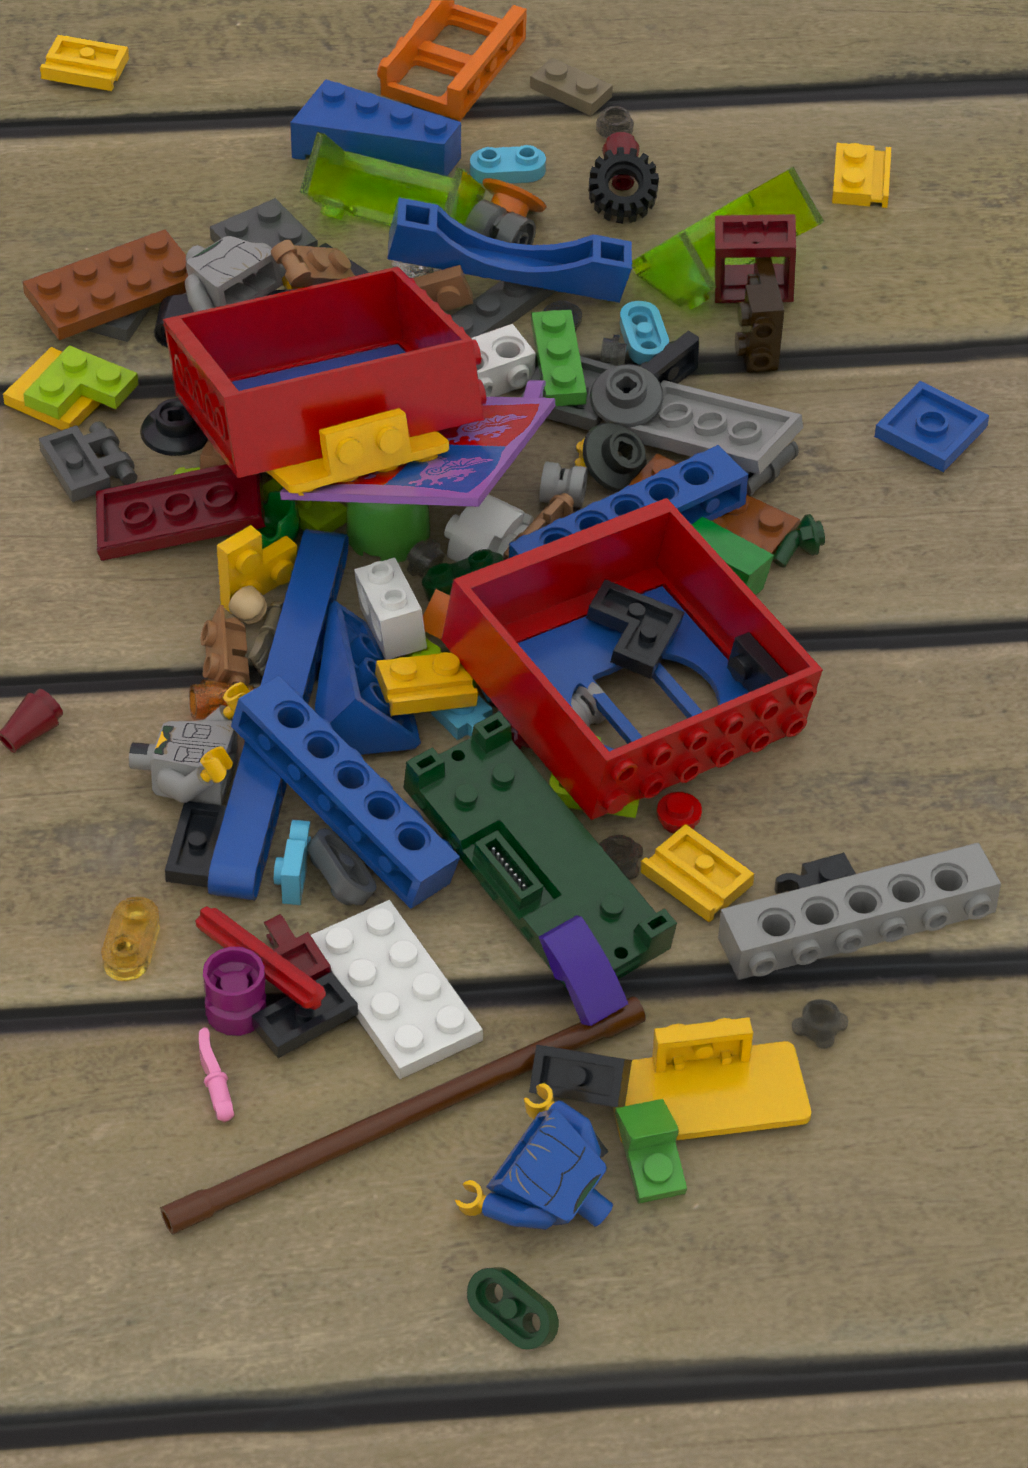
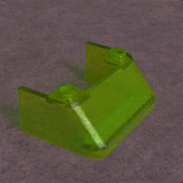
(371, 187)
(685, 262)

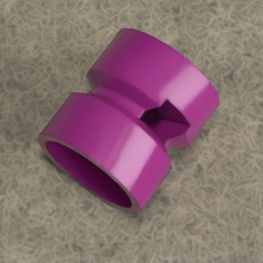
(233, 989)

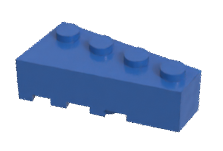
(377, 129)

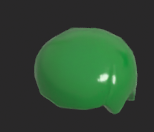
(280, 519)

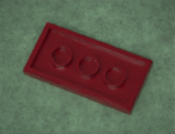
(176, 510)

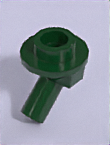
(807, 535)

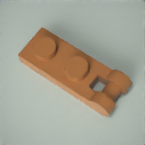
(311, 265)

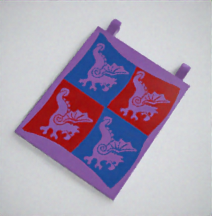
(460, 476)

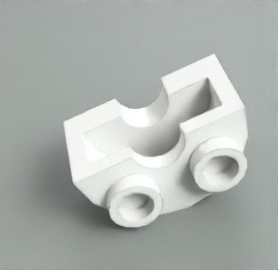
(485, 527)

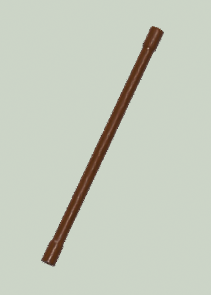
(206, 1202)

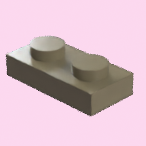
(571, 86)

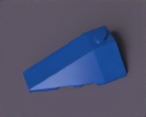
(350, 691)

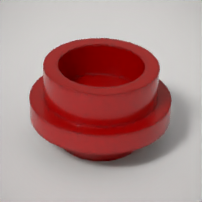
(677, 810)

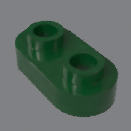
(442, 575)
(515, 1310)

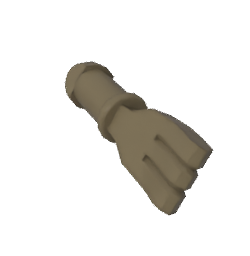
(263, 643)

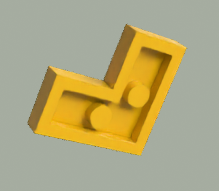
(246, 564)

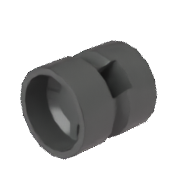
(498, 224)

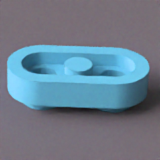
(508, 164)
(642, 330)

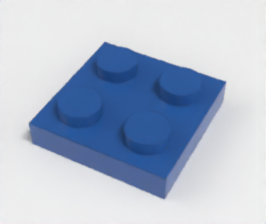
(931, 426)

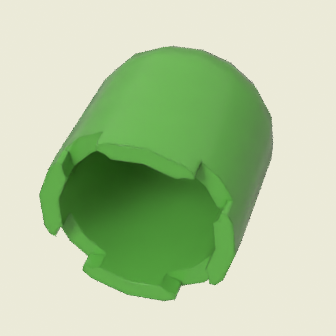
(386, 528)

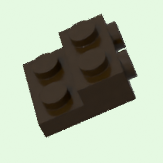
(760, 319)

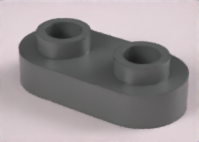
(341, 867)

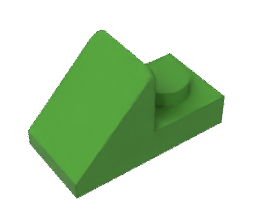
(651, 1150)

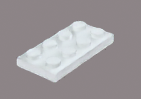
(398, 989)

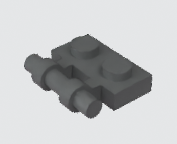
(77, 466)

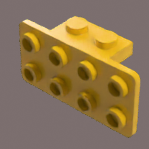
(359, 449)
(720, 1080)

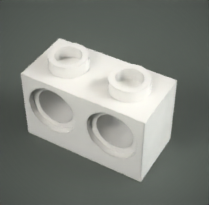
(505, 360)
(390, 608)

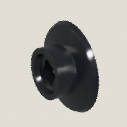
(172, 430)

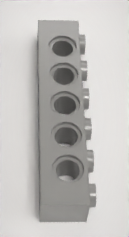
(858, 911)

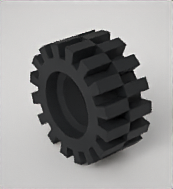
(619, 205)

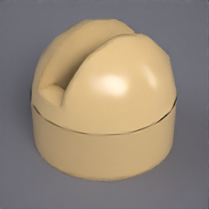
(248, 605)

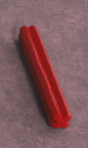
(277, 969)

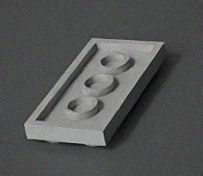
(700, 419)

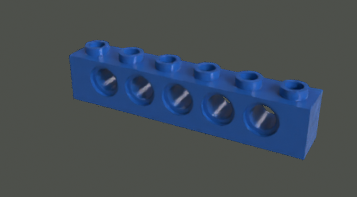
(698, 487)
(345, 791)

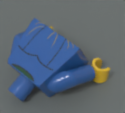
(547, 1172)

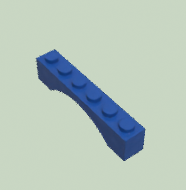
(583, 267)

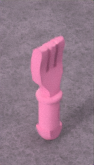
(215, 1079)

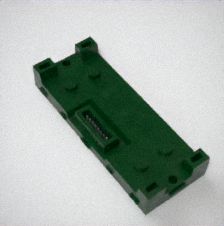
(532, 847)

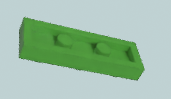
(559, 357)

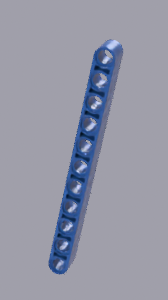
(295, 657)

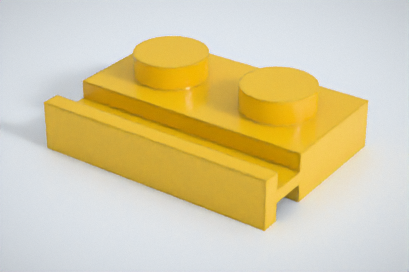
(84, 62)
(861, 175)
(425, 683)
(697, 872)

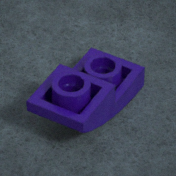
(585, 969)

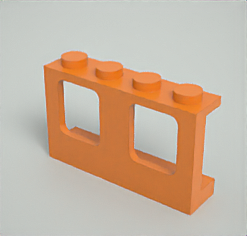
(471, 72)

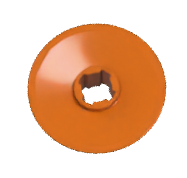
(513, 197)

